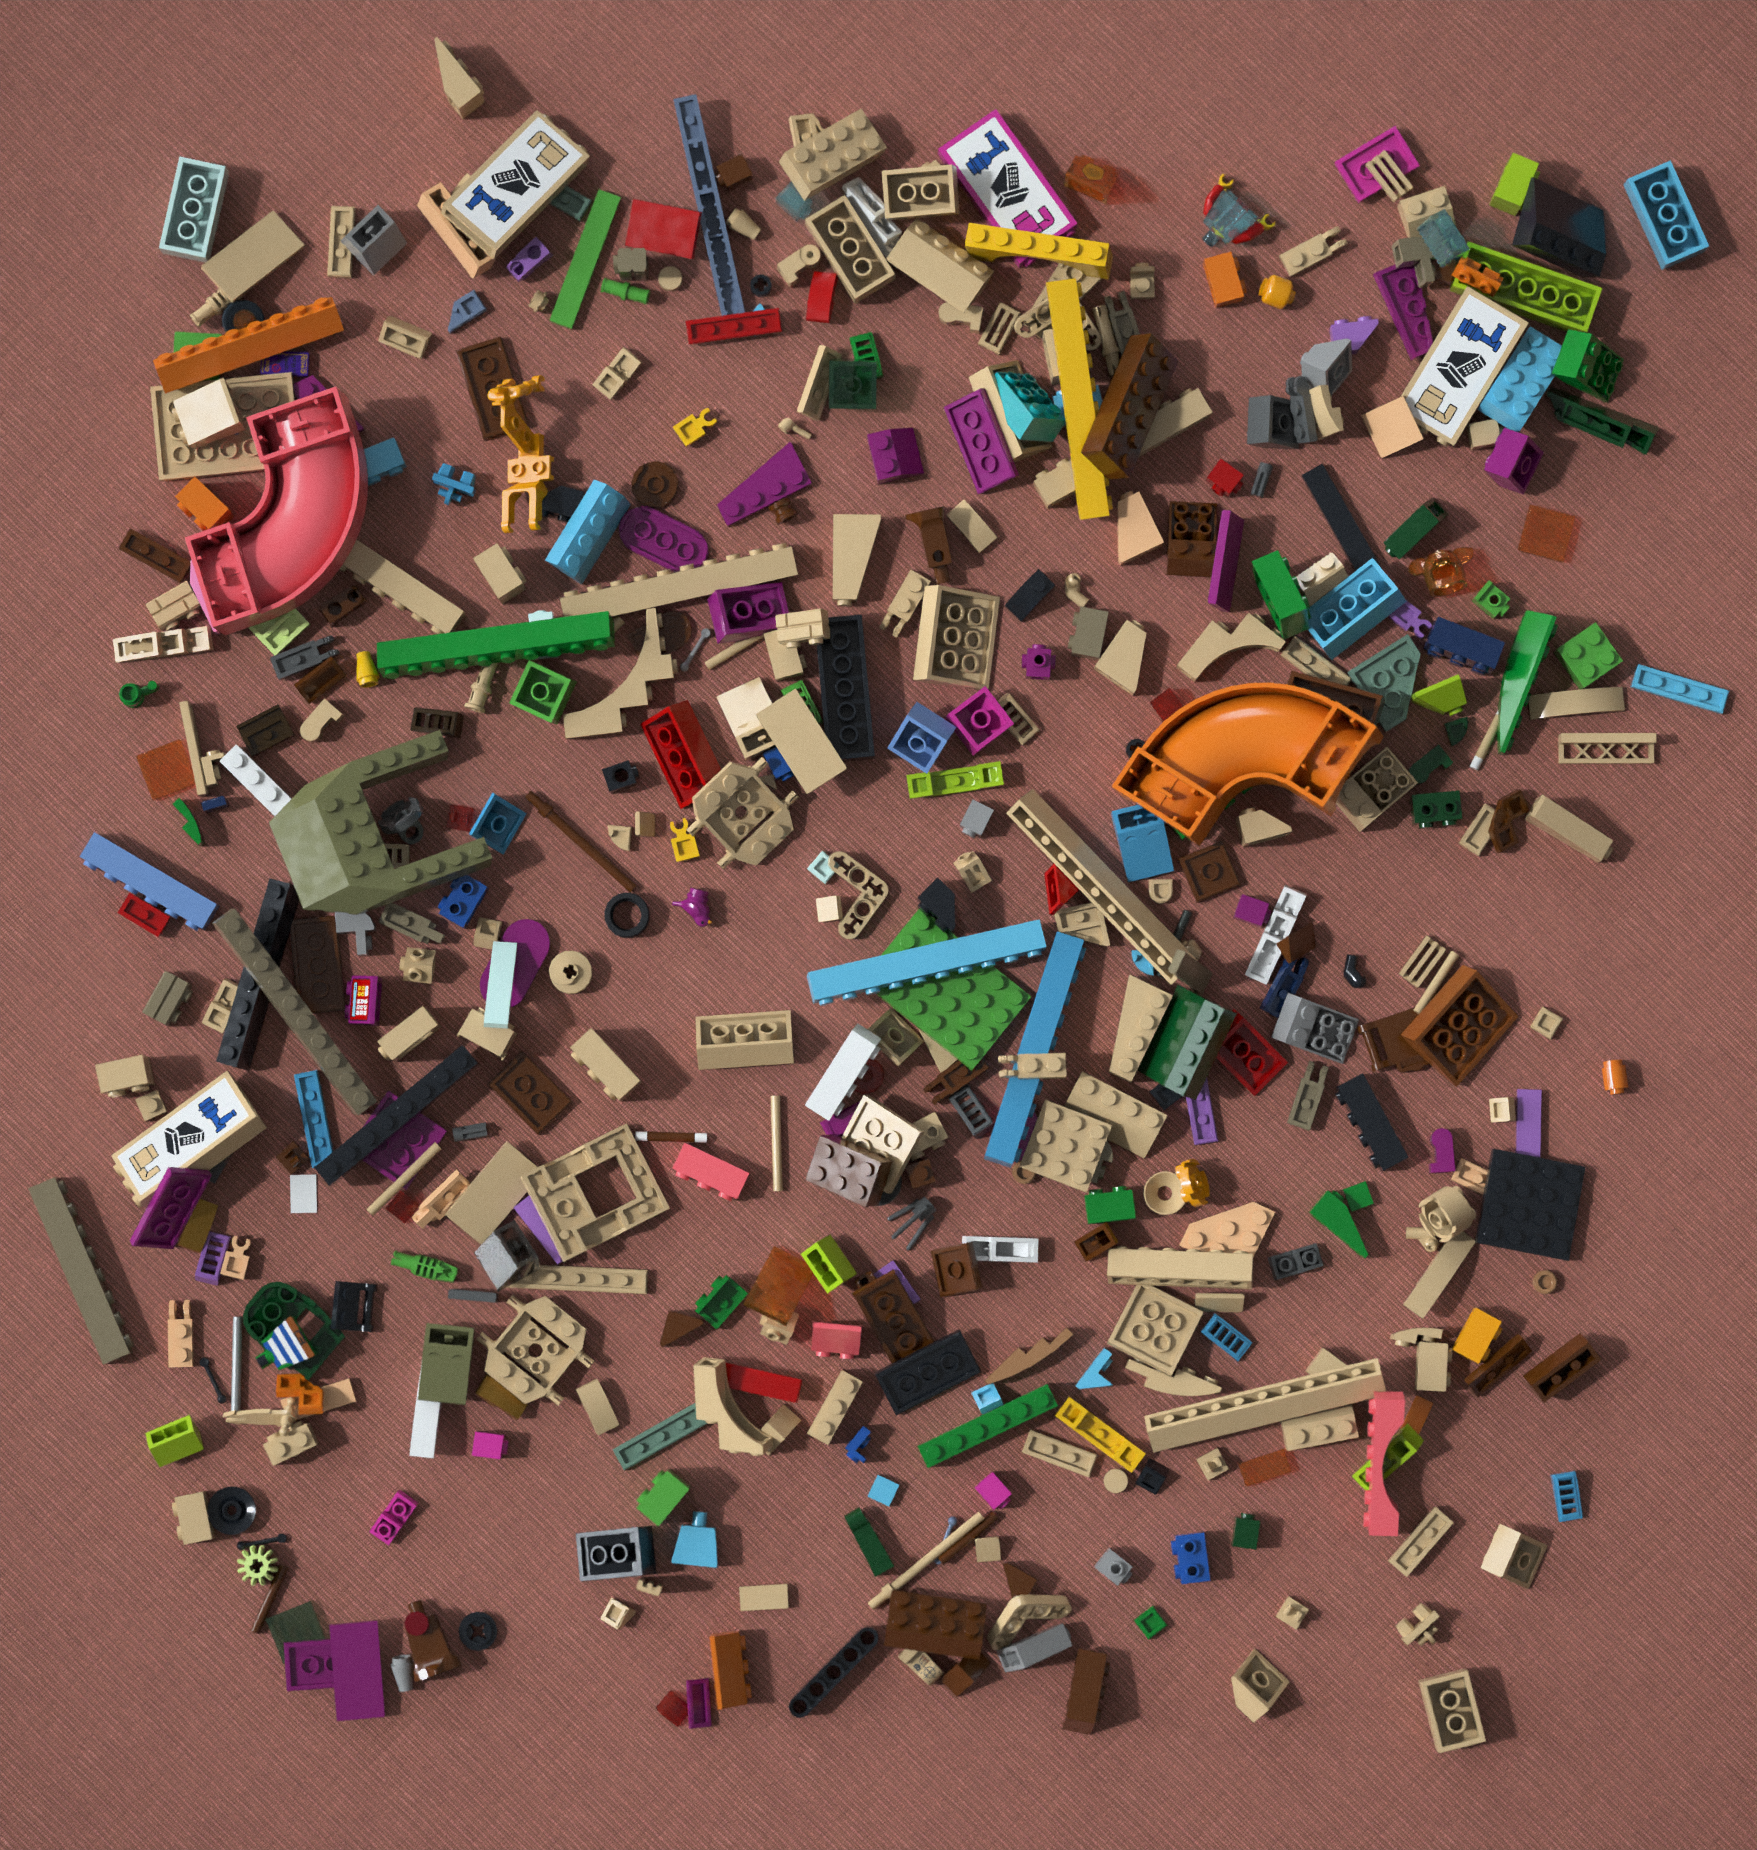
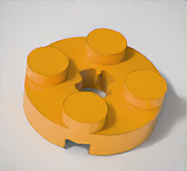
(1194, 1183)

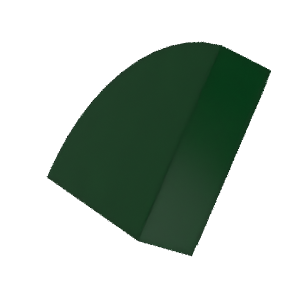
(1456, 730)

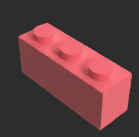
(710, 1172)

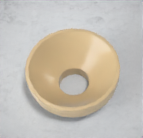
(1151, 1188)

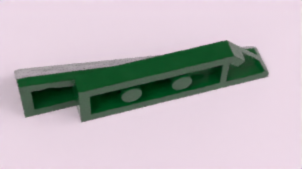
(1602, 421)

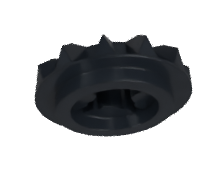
(477, 1643)

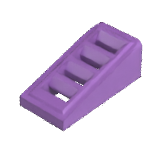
(209, 1278)

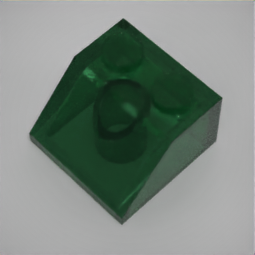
(852, 384)

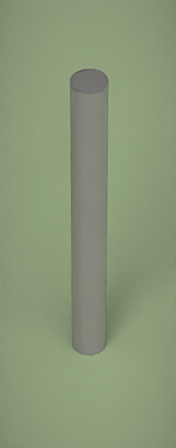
(236, 1364)

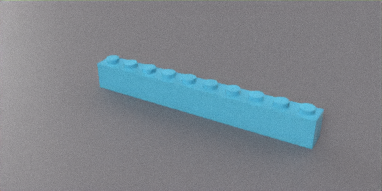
(925, 962)

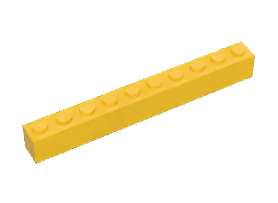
(1076, 392)

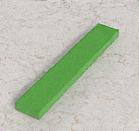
(585, 259)

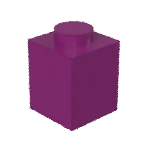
(1252, 911)

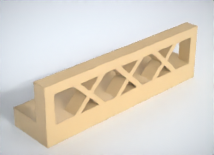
(1606, 739)

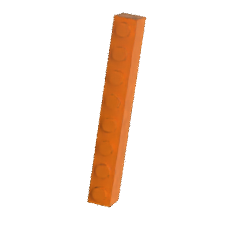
(248, 344)

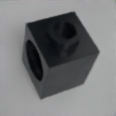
(613, 784)

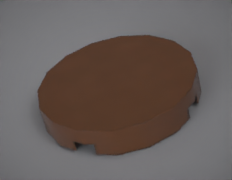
(655, 484)

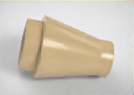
(743, 224)

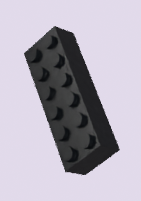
(846, 689)

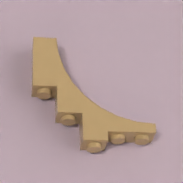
(651, 666)

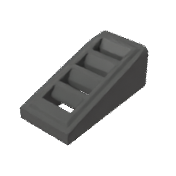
(984, 1128)

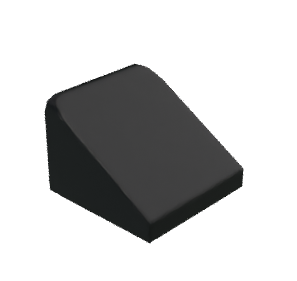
(1152, 1476)

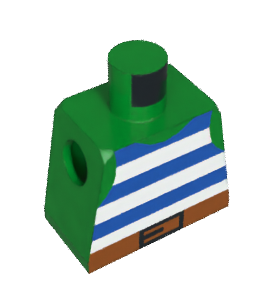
(286, 1346)

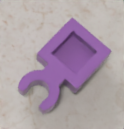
(1407, 616)

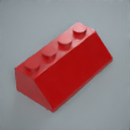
(681, 750)

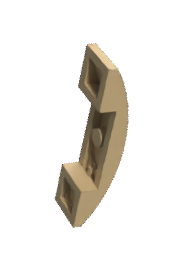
(1576, 702)

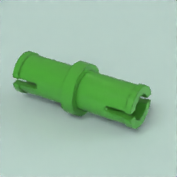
(625, 291)

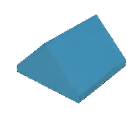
(498, 823)

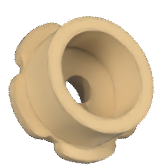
(538, 301)

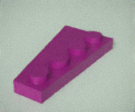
(1406, 307)
(770, 483)

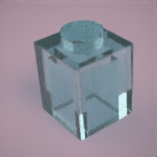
(793, 203)

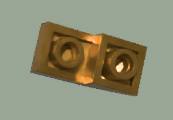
(198, 1226)
(500, 1397)

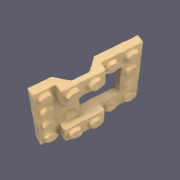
(565, 1206)

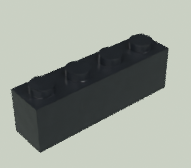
(1371, 1122)

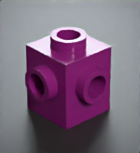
(1038, 671)

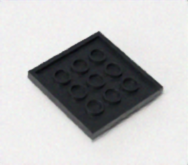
(1530, 1204)

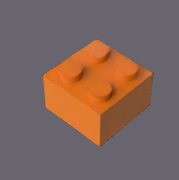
(201, 503)

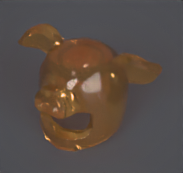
(1443, 570)

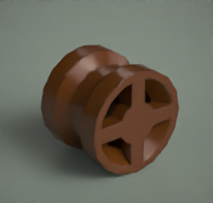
(783, 510)

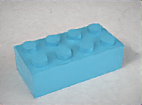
(1666, 215)
(1522, 381)

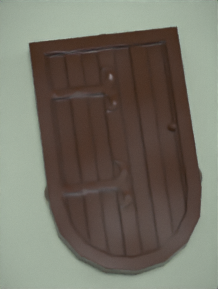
(675, 631)

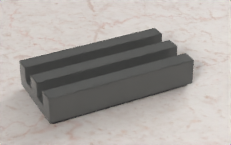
(472, 1295)

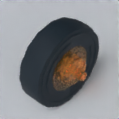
(241, 314)

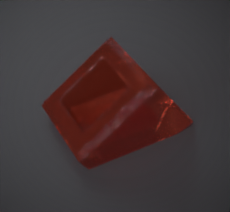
(1166, 704)
(402, 1206)
(673, 1708)

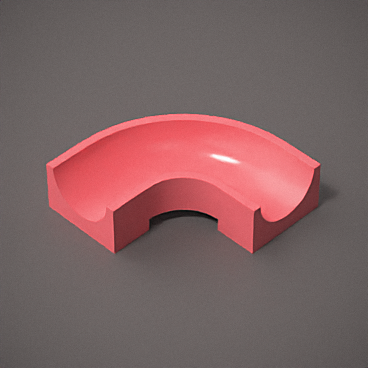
(301, 524)

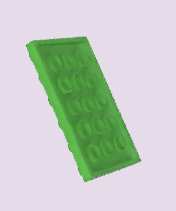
(958, 1011)

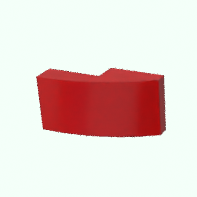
(821, 297)

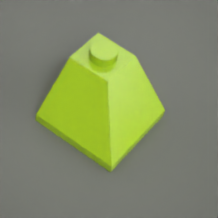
(1442, 697)

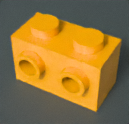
(1477, 1335)

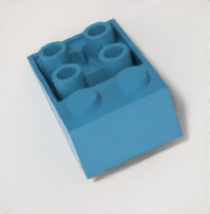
(1141, 843)

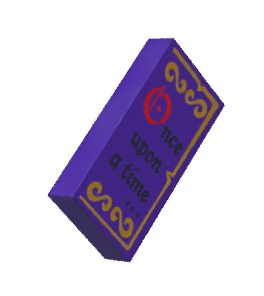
(287, 362)

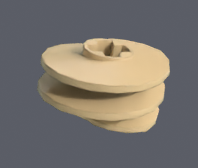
(560, 978)

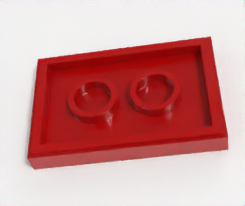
(663, 228)

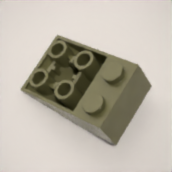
(446, 1364)

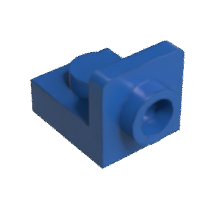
(859, 1440)

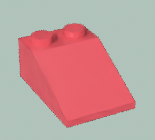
(836, 1338)

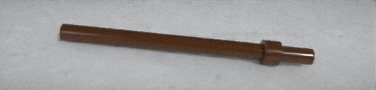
(546, 810)

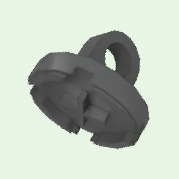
(400, 817)

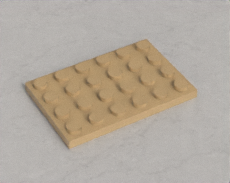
(226, 455)

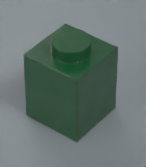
(1245, 1531)

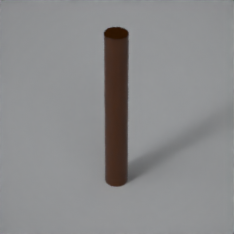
(966, 1539)
(269, 1599)

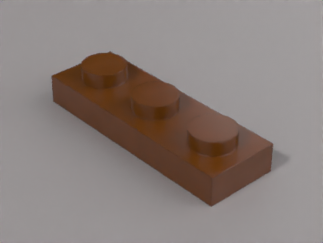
(155, 556)
(1498, 1365)

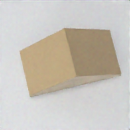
(780, 1426)

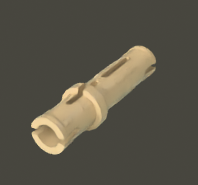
(1110, 350)

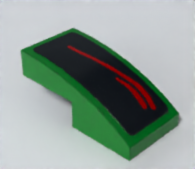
(192, 827)

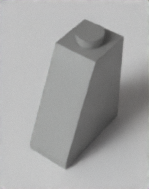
(1034, 1648)

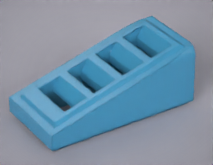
(1211, 1324)
(1570, 1475)

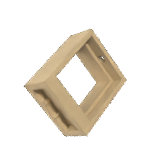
(408, 1035)

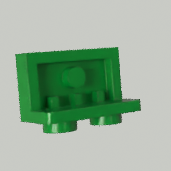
(721, 1301)

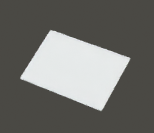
(303, 1193)

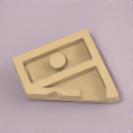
(1084, 923)

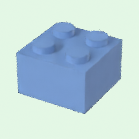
(921, 737)

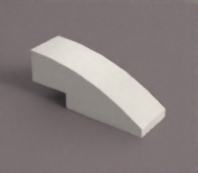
(1004, 1248)

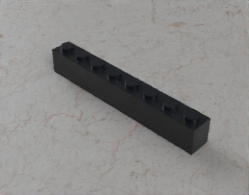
(250, 1001)
(396, 1115)

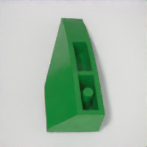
(1521, 672)

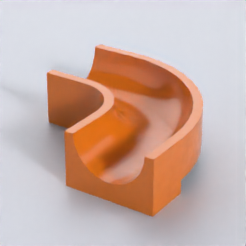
(1242, 741)

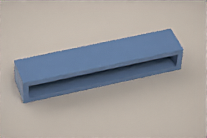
(149, 881)

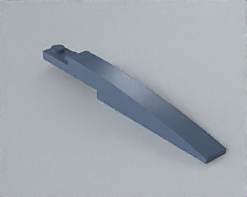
(709, 204)

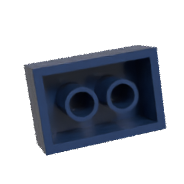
(1463, 646)

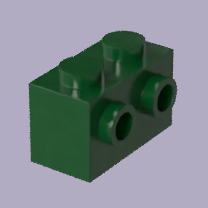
(1436, 808)

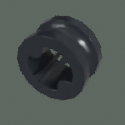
(767, 289)
(1132, 743)

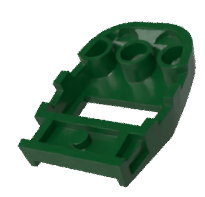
(278, 1302)

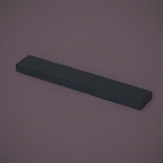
(1338, 517)

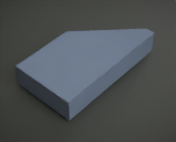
(465, 310)

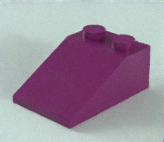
(746, 611)

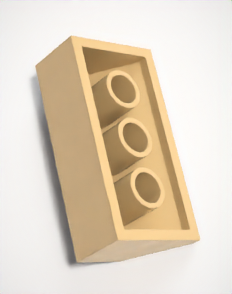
(940, 265)
(986, 379)
(744, 1040)
(1132, 1121)

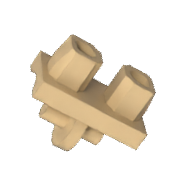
(1411, 1632)

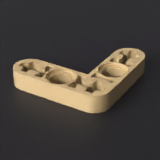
(1043, 323)
(865, 895)
(1023, 1608)

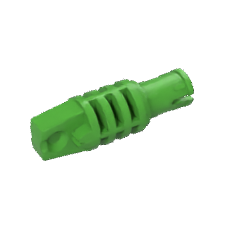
(426, 1267)

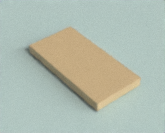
(252, 256)
(801, 741)
(491, 1194)

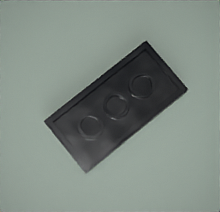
(927, 1372)

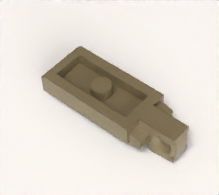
(410, 924)

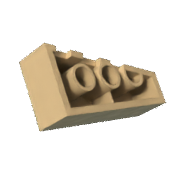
(1138, 1022)

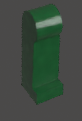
(868, 1542)

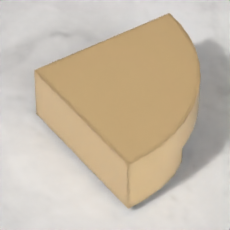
(620, 836)

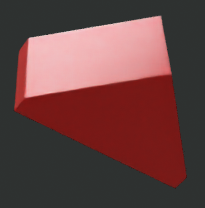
(1058, 888)

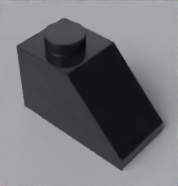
(1030, 595)

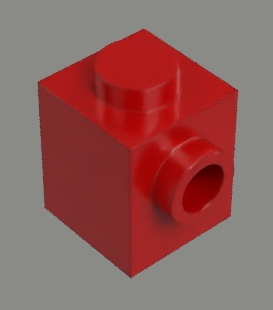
(1224, 479)

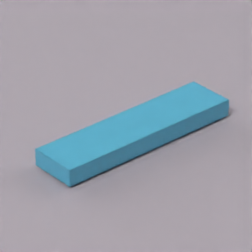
(1679, 689)

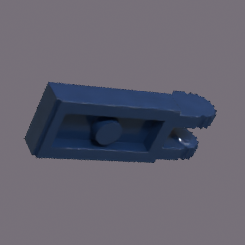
(1284, 983)

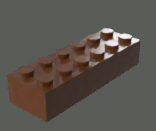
(1129, 406)

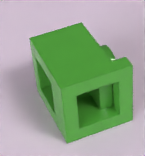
(1482, 600)

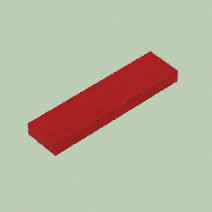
(734, 326)

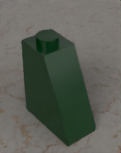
(1415, 528)

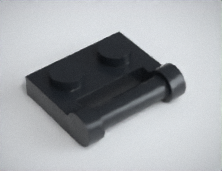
(347, 1305)

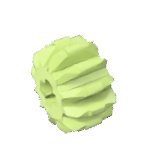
(264, 1571)

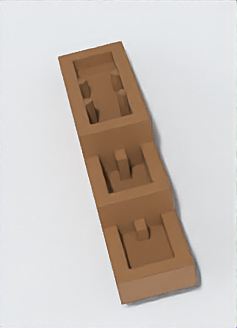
(1020, 1361)

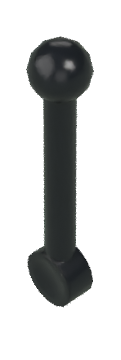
(204, 1362)
(281, 1538)

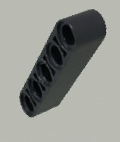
(828, 1682)

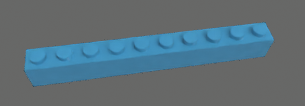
(1037, 1039)

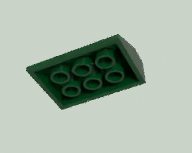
(1186, 1042)

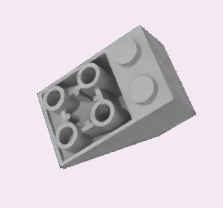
(1315, 1028)

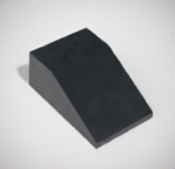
(616, 1553)

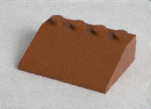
(1460, 1025)

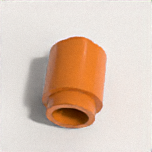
(1614, 1076)

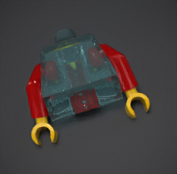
(1230, 217)

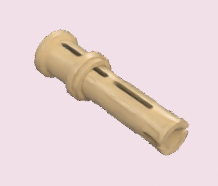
(481, 689)

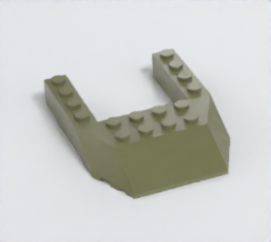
(336, 845)

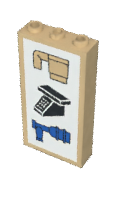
(515, 184)
(1462, 365)
(190, 1136)

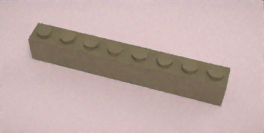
(81, 1271)

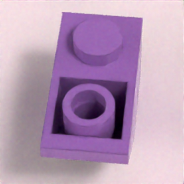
(1356, 331)

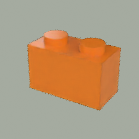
(1224, 279)

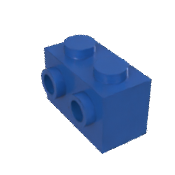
(463, 900)
(1191, 1558)

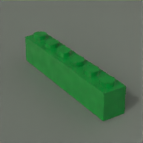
(987, 1425)

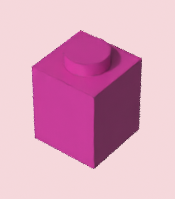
(489, 1445)
(993, 1491)

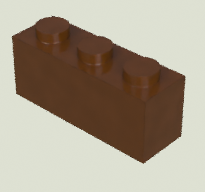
(1562, 1367)

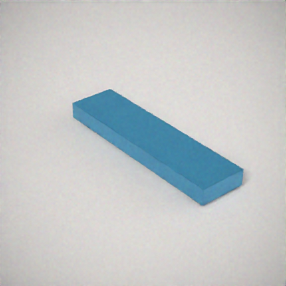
(314, 1116)

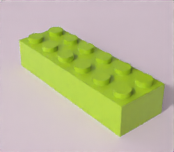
(1536, 290)

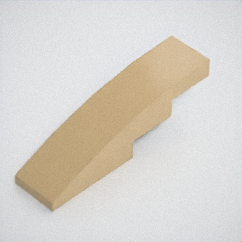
(163, 644)
(1438, 1274)

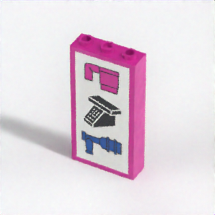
(1005, 181)

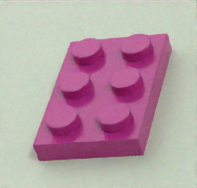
(1357, 175)

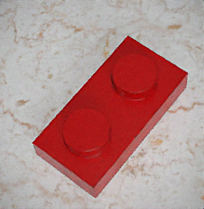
(144, 915)

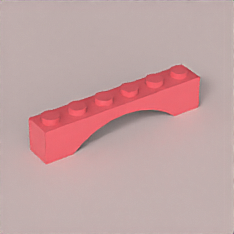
(1387, 1418)

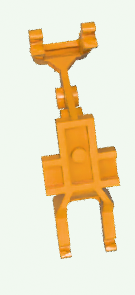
(532, 466)

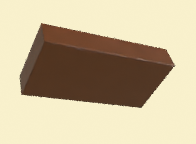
(320, 680)

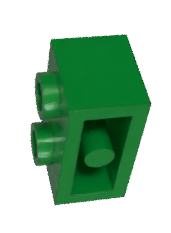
(1109, 1206)

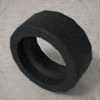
(624, 897)

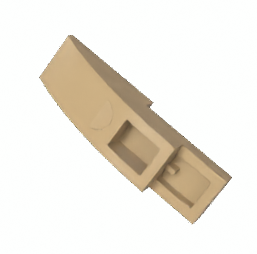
(1182, 1382)

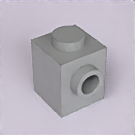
(1114, 1567)

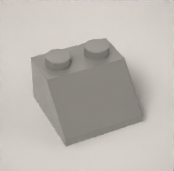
(1327, 364)

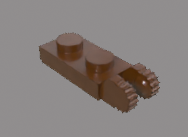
(955, 1078)

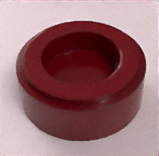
(416, 1623)

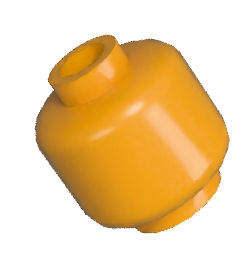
(1277, 291)

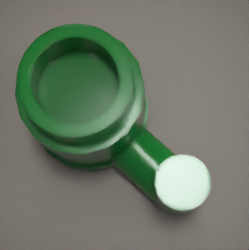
(134, 696)

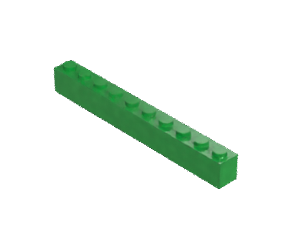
(495, 645)

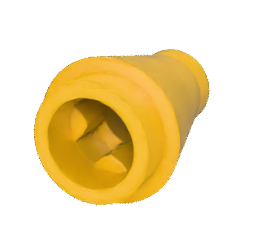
(366, 671)

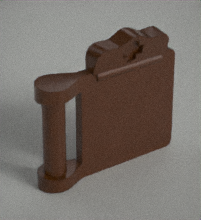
(1395, 1046)

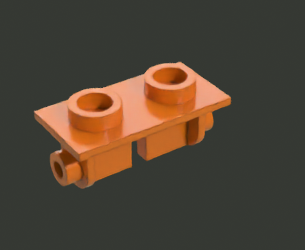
(1486, 282)

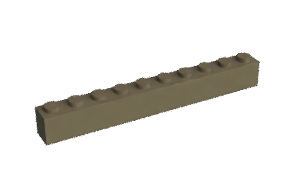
(294, 1011)

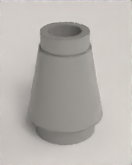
(403, 1671)

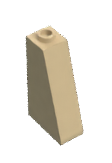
(852, 548)
(1569, 829)

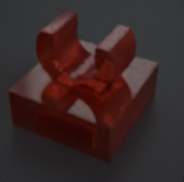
(460, 818)

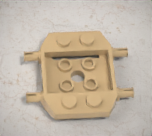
(736, 787)
(523, 1334)

